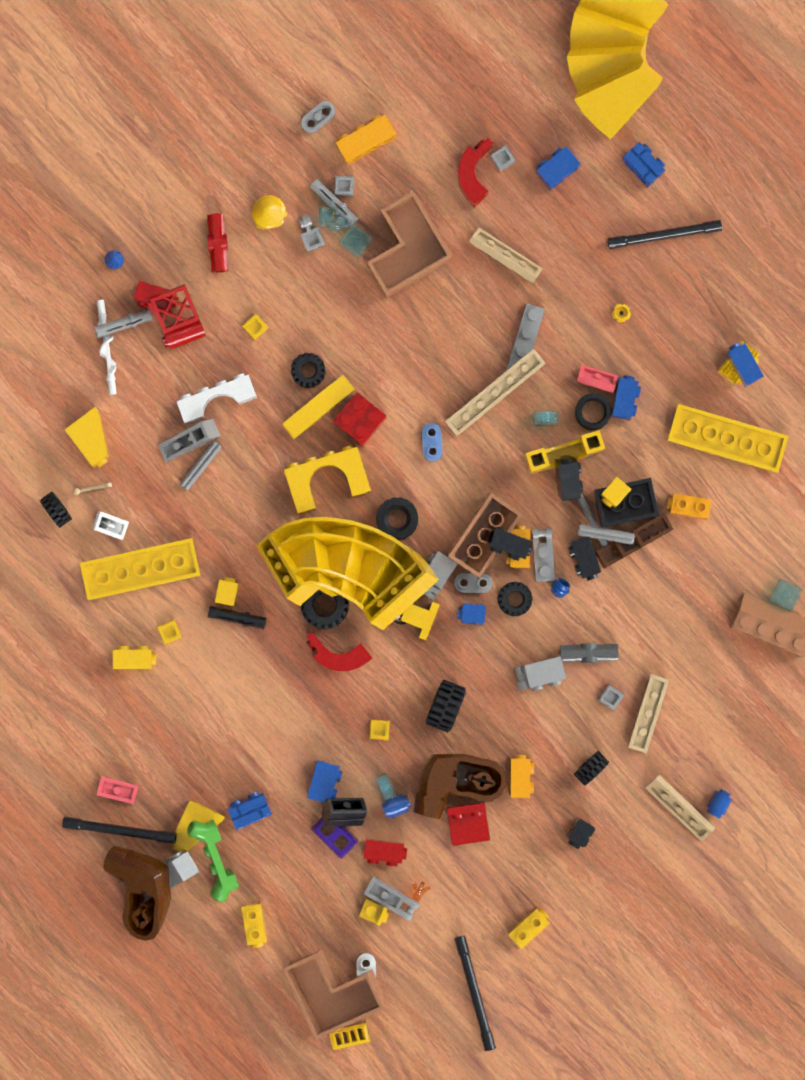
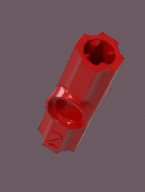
(217, 243)

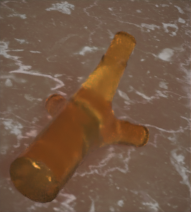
(419, 891)

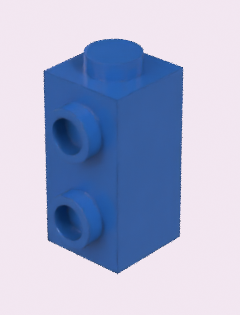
(744, 364)
(625, 396)

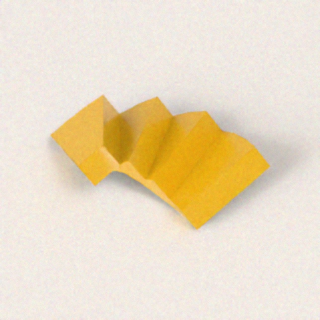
(610, 59)
(348, 562)

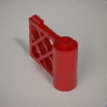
(184, 331)

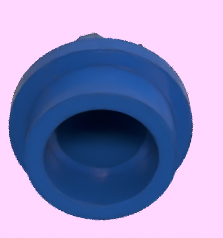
(114, 259)
(560, 588)

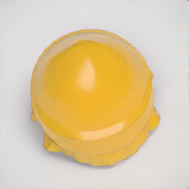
(268, 212)

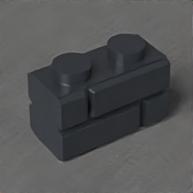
(344, 812)
(580, 833)

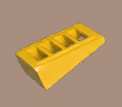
(366, 1038)

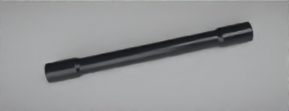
(623, 241)
(79, 824)
(486, 1034)

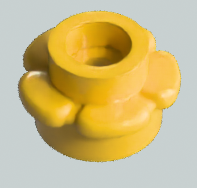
(616, 313)

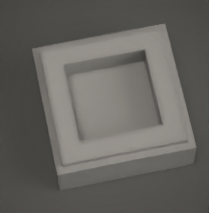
(502, 158)
(344, 186)
(611, 697)

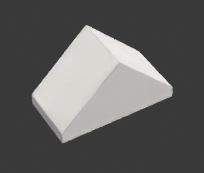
(110, 525)

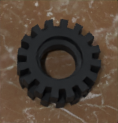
(299, 362)
(55, 509)
(515, 587)
(591, 768)

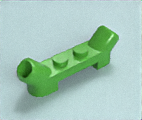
(226, 879)

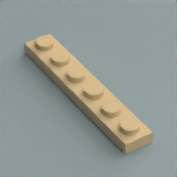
(495, 392)

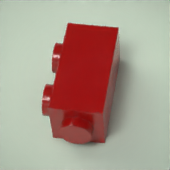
(146, 290)
(385, 851)

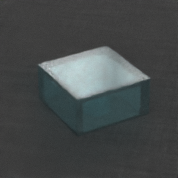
(356, 241)
(547, 418)
(785, 595)
(386, 786)

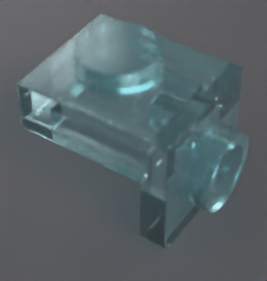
(327, 219)

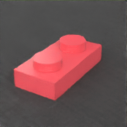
(597, 378)
(117, 790)

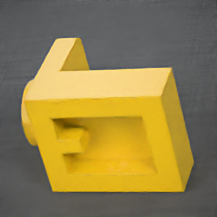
(374, 912)

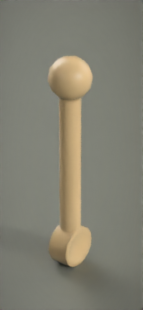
(76, 491)

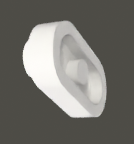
(360, 968)

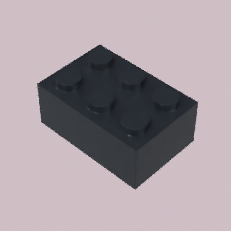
(635, 506)

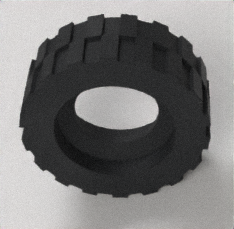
(404, 505)

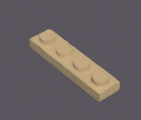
(505, 255)
(648, 713)
(680, 808)

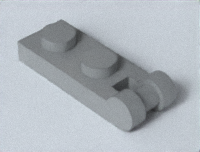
(543, 555)
(391, 898)

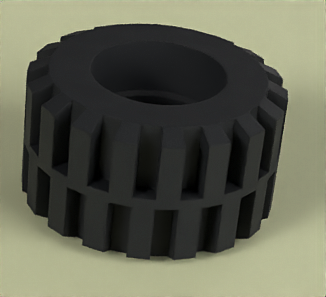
(325, 622)
(446, 706)

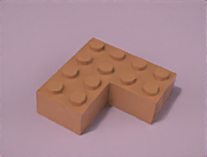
(418, 247)
(329, 1004)

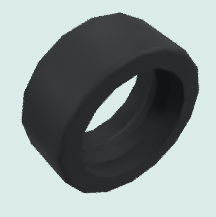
(593, 397)

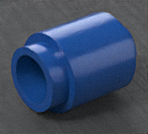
(719, 803)
(396, 806)

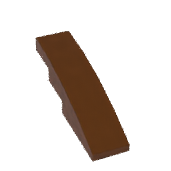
(643, 535)

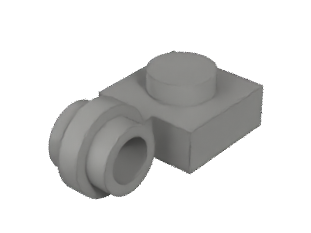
(312, 238)

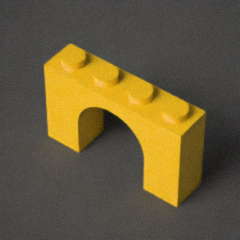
(583, 447)
(300, 476)

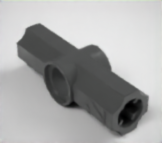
(589, 652)

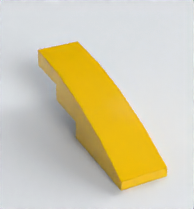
(318, 407)

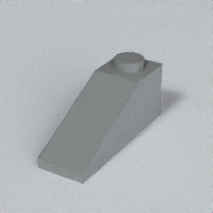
(189, 440)

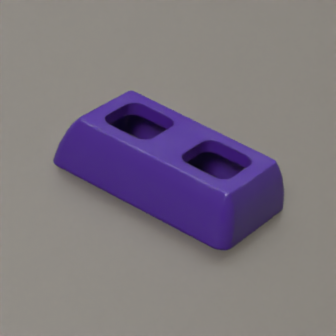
(329, 840)

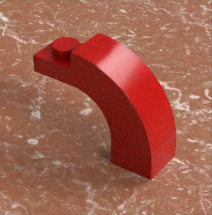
(469, 185)
(339, 662)

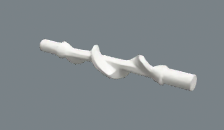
(105, 350)

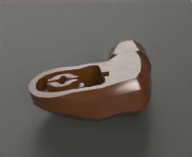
(457, 776)
(147, 890)

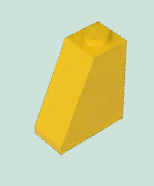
(90, 437)
(197, 812)

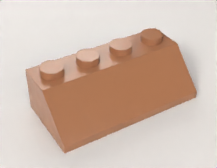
(470, 547)
(770, 624)

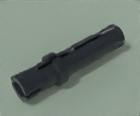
(245, 619)

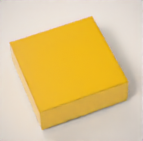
(255, 327)
(169, 632)
(379, 729)

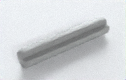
(201, 465)
(606, 534)

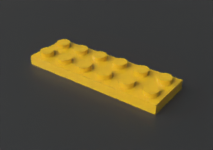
(727, 438)
(140, 569)

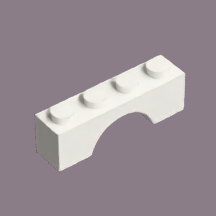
(193, 406)

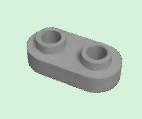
(317, 117)
(472, 583)

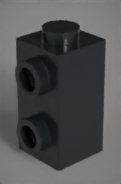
(567, 477)
(510, 543)
(585, 557)

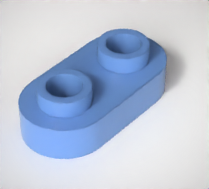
(432, 442)

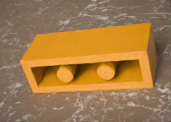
(365, 139)

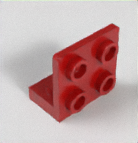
(468, 823)

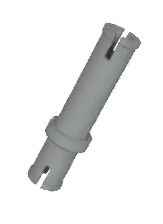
(317, 187)
(130, 320)

